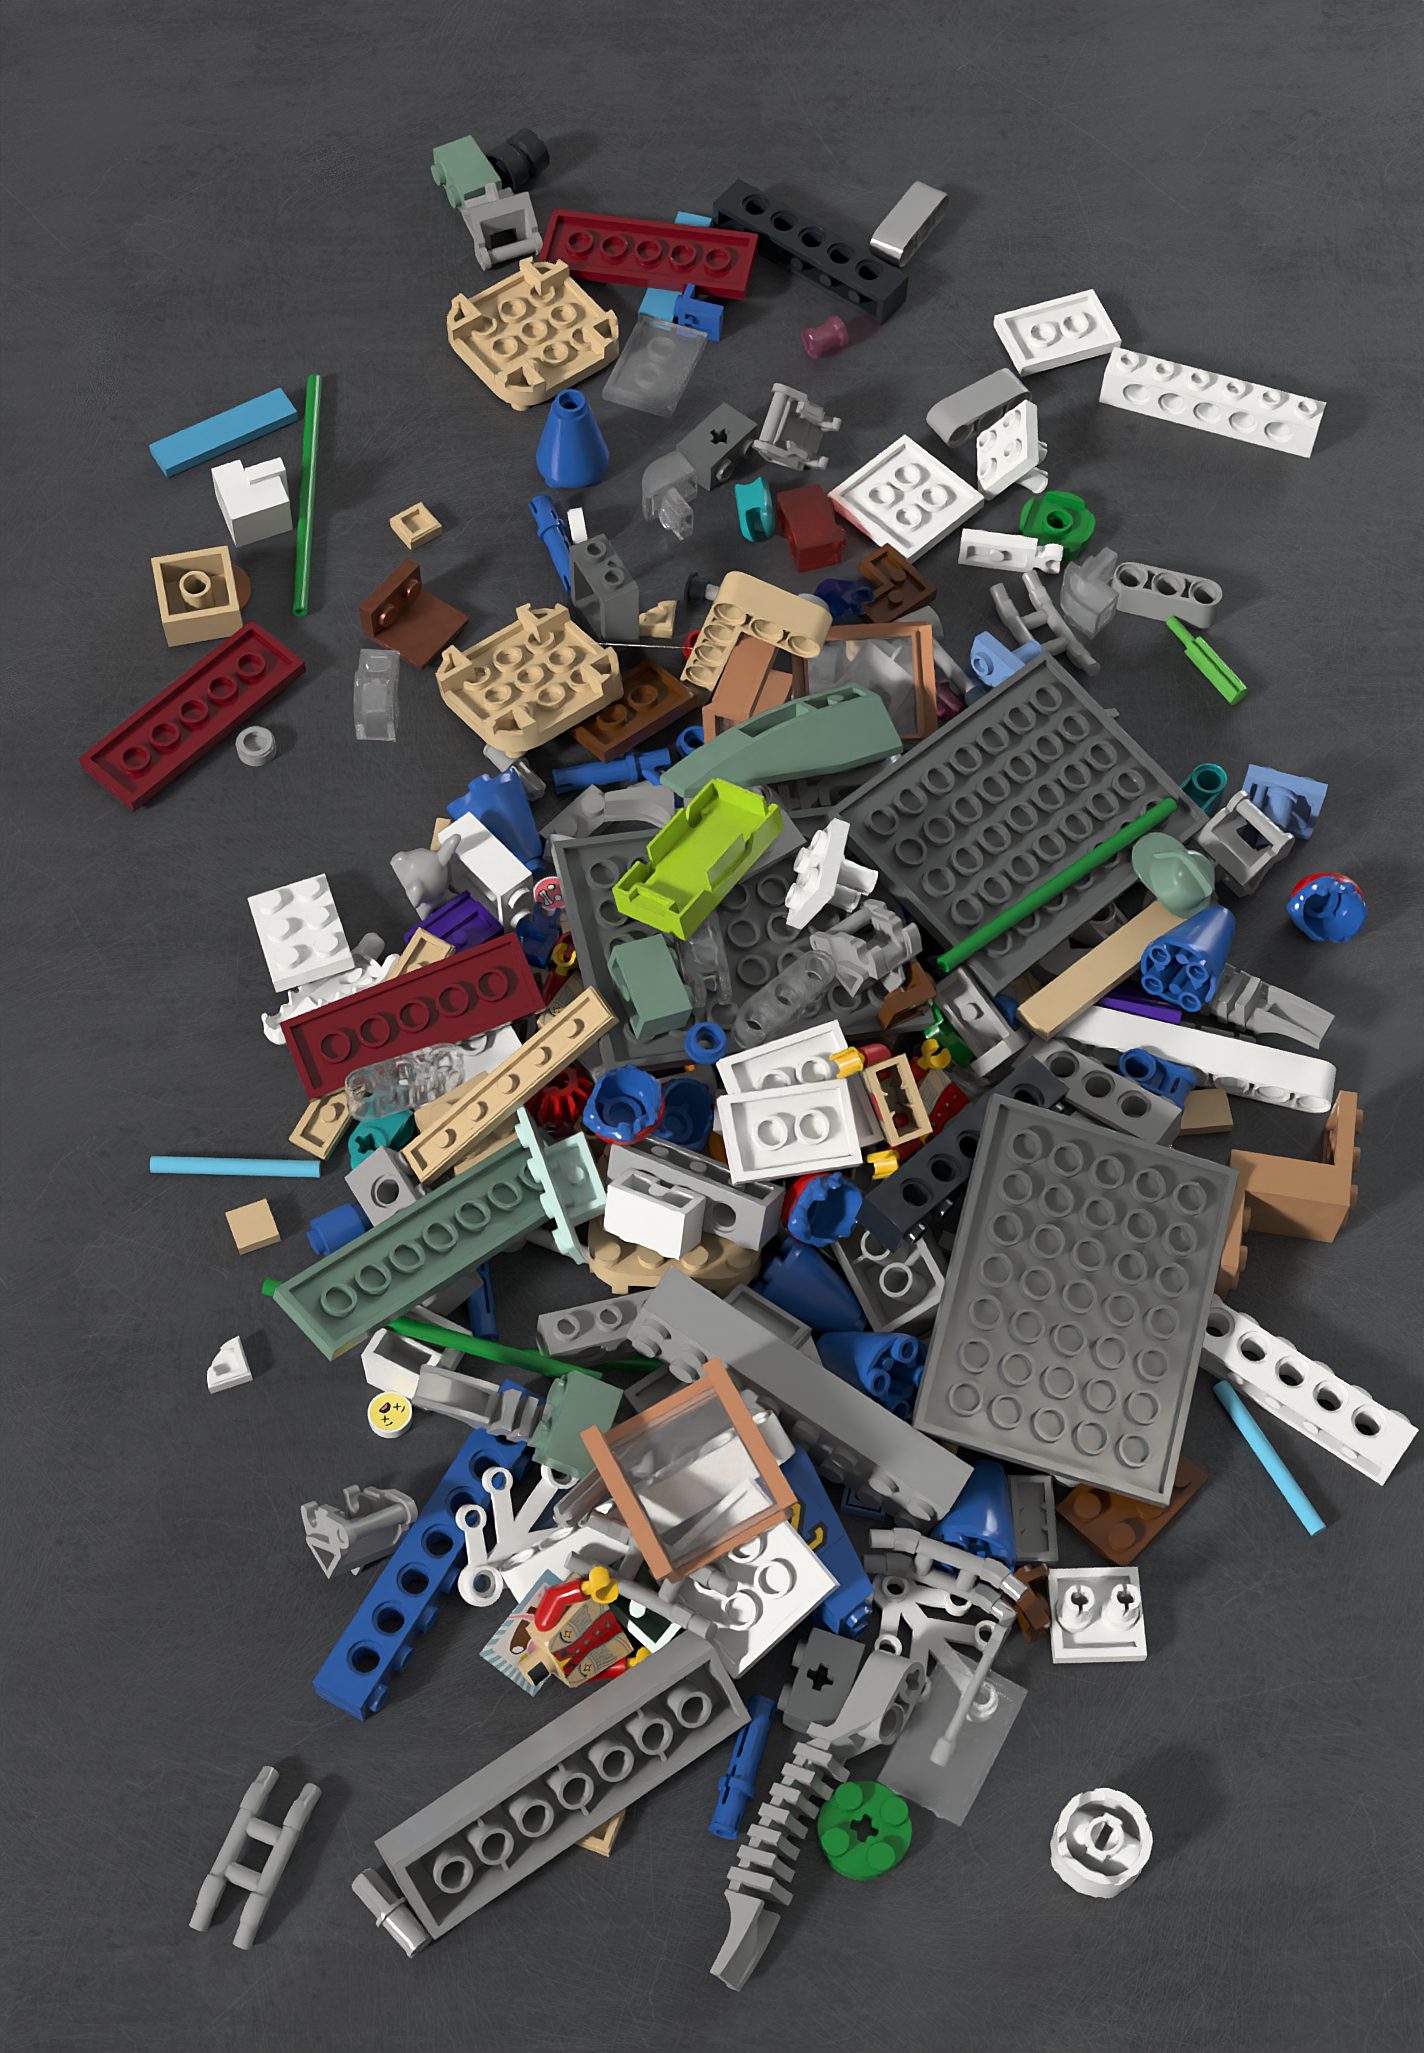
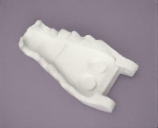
(334, 987)

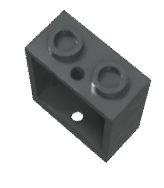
(604, 595)

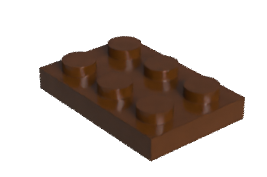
(648, 704)
(1123, 1526)

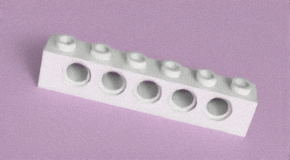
(1211, 402)
(1298, 1404)

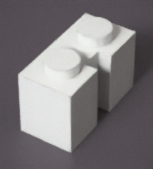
(654, 1215)

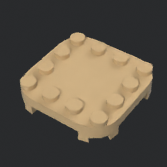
(533, 334)
(529, 680)
(712, 1263)

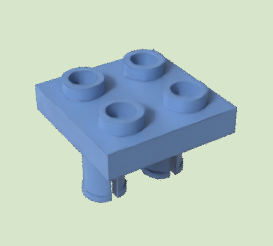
(993, 663)
(1286, 800)

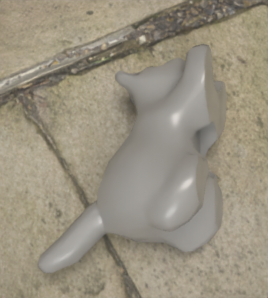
(426, 876)

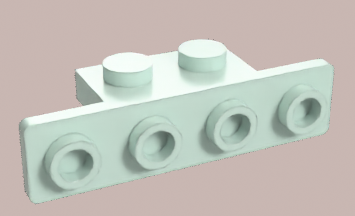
(570, 1182)

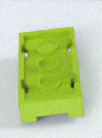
(698, 858)

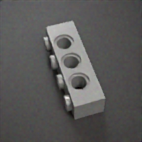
(1122, 1095)
(375, 1187)
(739, 1212)
(591, 1331)

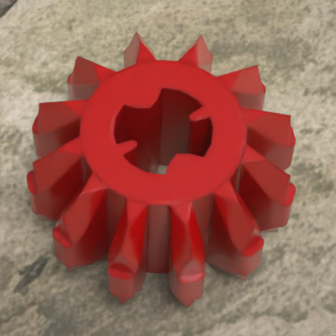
(561, 1098)

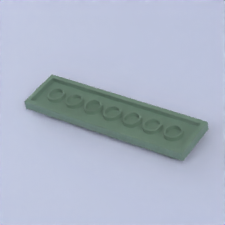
(416, 1251)

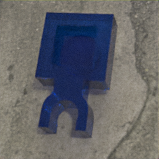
(843, 596)
(539, 936)

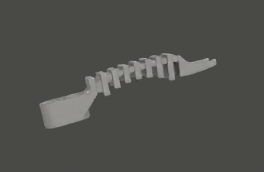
(657, 806)
(1280, 1014)
(480, 1404)
(869, 1717)

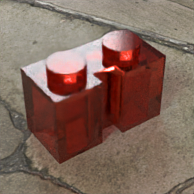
(810, 527)

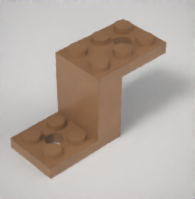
(1293, 1194)

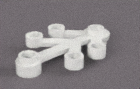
(511, 1532)
(927, 1633)

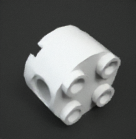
(1101, 1842)

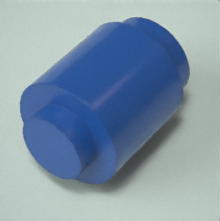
(338, 1228)

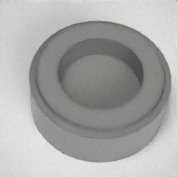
(256, 746)

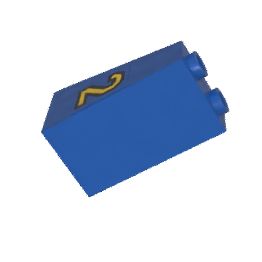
(815, 1520)

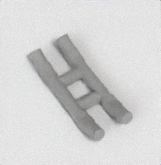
(1045, 614)
(921, 1568)
(661, 1602)
(262, 1883)

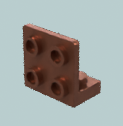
(410, 618)

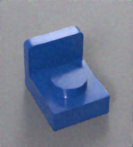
(699, 314)

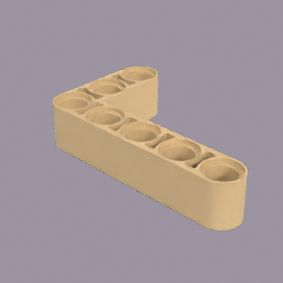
(759, 611)

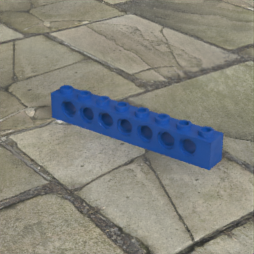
(363, 1692)

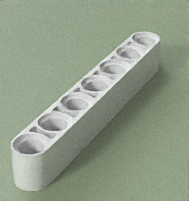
(1214, 1059)
(551, 1552)

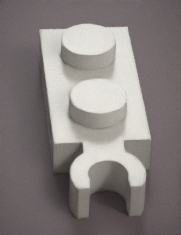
(1008, 552)

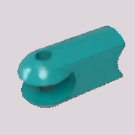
(755, 508)

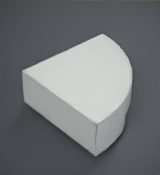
(228, 1367)

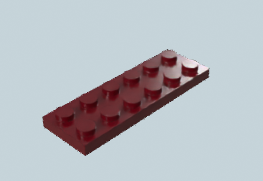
(651, 253)
(192, 715)
(419, 1009)

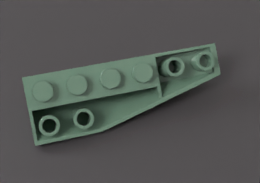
(792, 742)

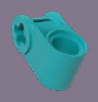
(1208, 776)
(388, 1131)

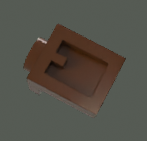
(909, 1000)
(1033, 1608)

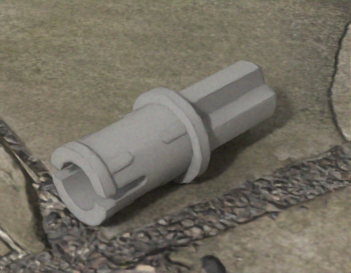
(532, 783)
(391, 1912)

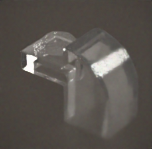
(667, 489)
(1086, 597)
(376, 695)

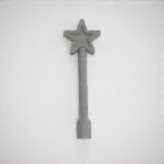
(991, 1651)

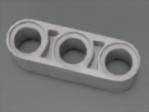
(909, 224)
(977, 407)
(1166, 593)

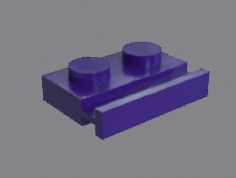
(461, 923)
(1141, 1004)

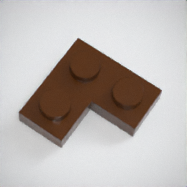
(898, 586)

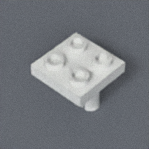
(1011, 452)
(826, 876)
(1096, 1615)

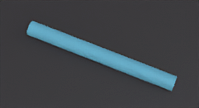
(235, 1166)
(1269, 1458)

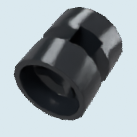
(519, 158)

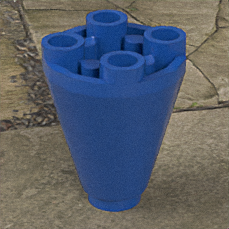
(571, 444)
(506, 813)
(1189, 959)
(810, 1289)
(877, 1365)
(980, 1519)

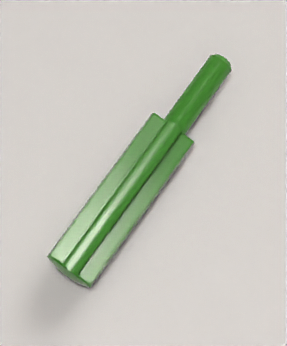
(1210, 664)

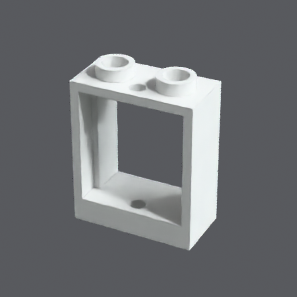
(489, 873)

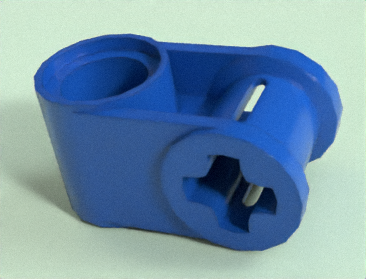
(1158, 1075)

